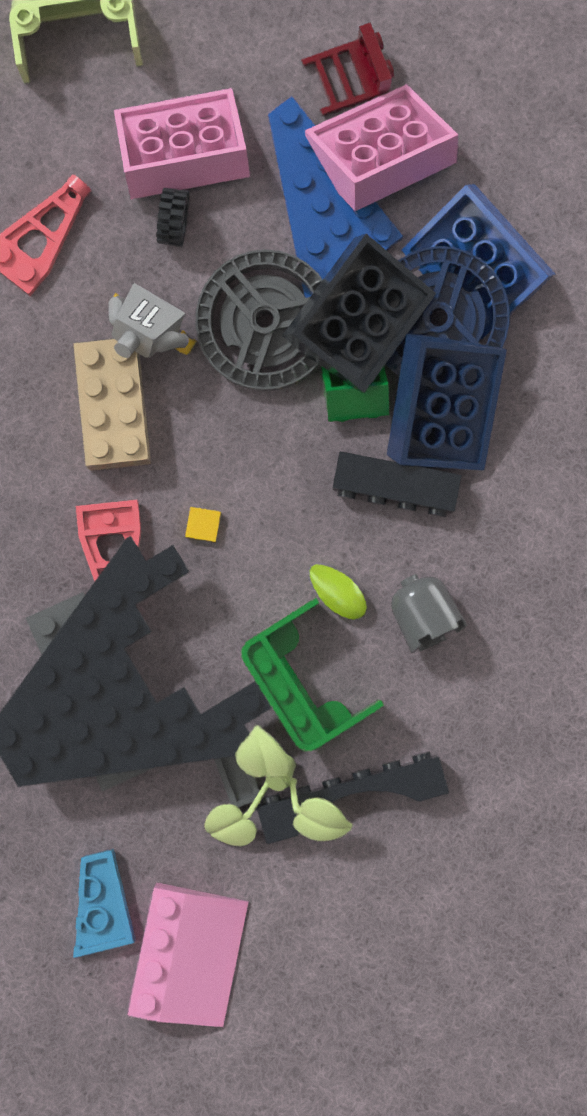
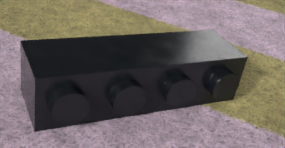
(398, 483)

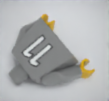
(146, 324)

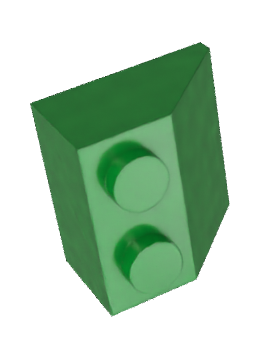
(348, 403)

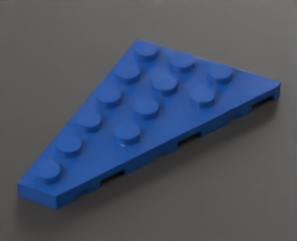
(317, 215)

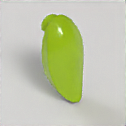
(338, 592)

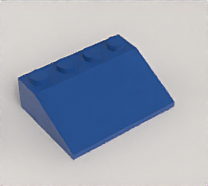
(478, 227)

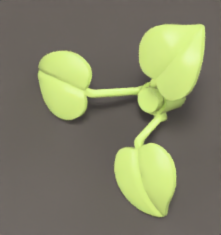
(263, 756)

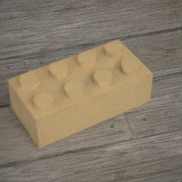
(111, 406)

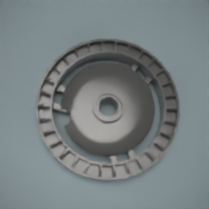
(241, 312)

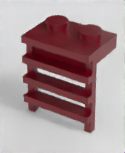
(368, 62)

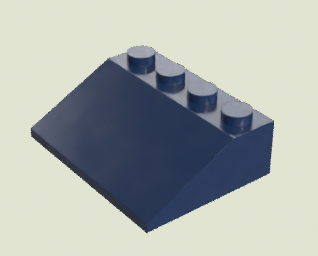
(445, 403)

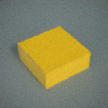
(203, 524)

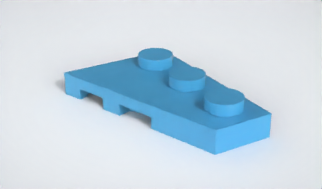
(103, 909)

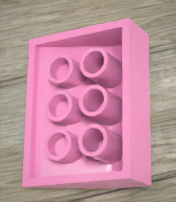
(181, 143)
(383, 146)
(187, 957)

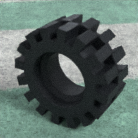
(172, 217)

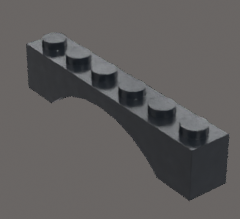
(416, 780)

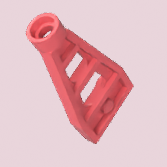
(16, 264)
(102, 520)

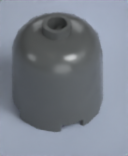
(425, 612)

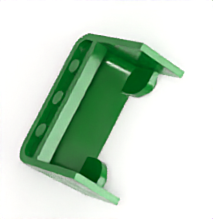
(267, 663)

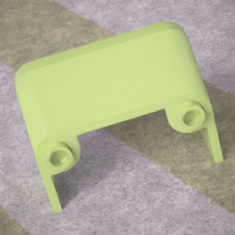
(28, 14)

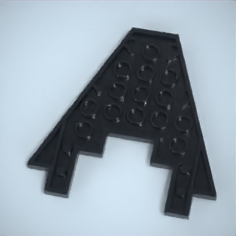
(87, 704)

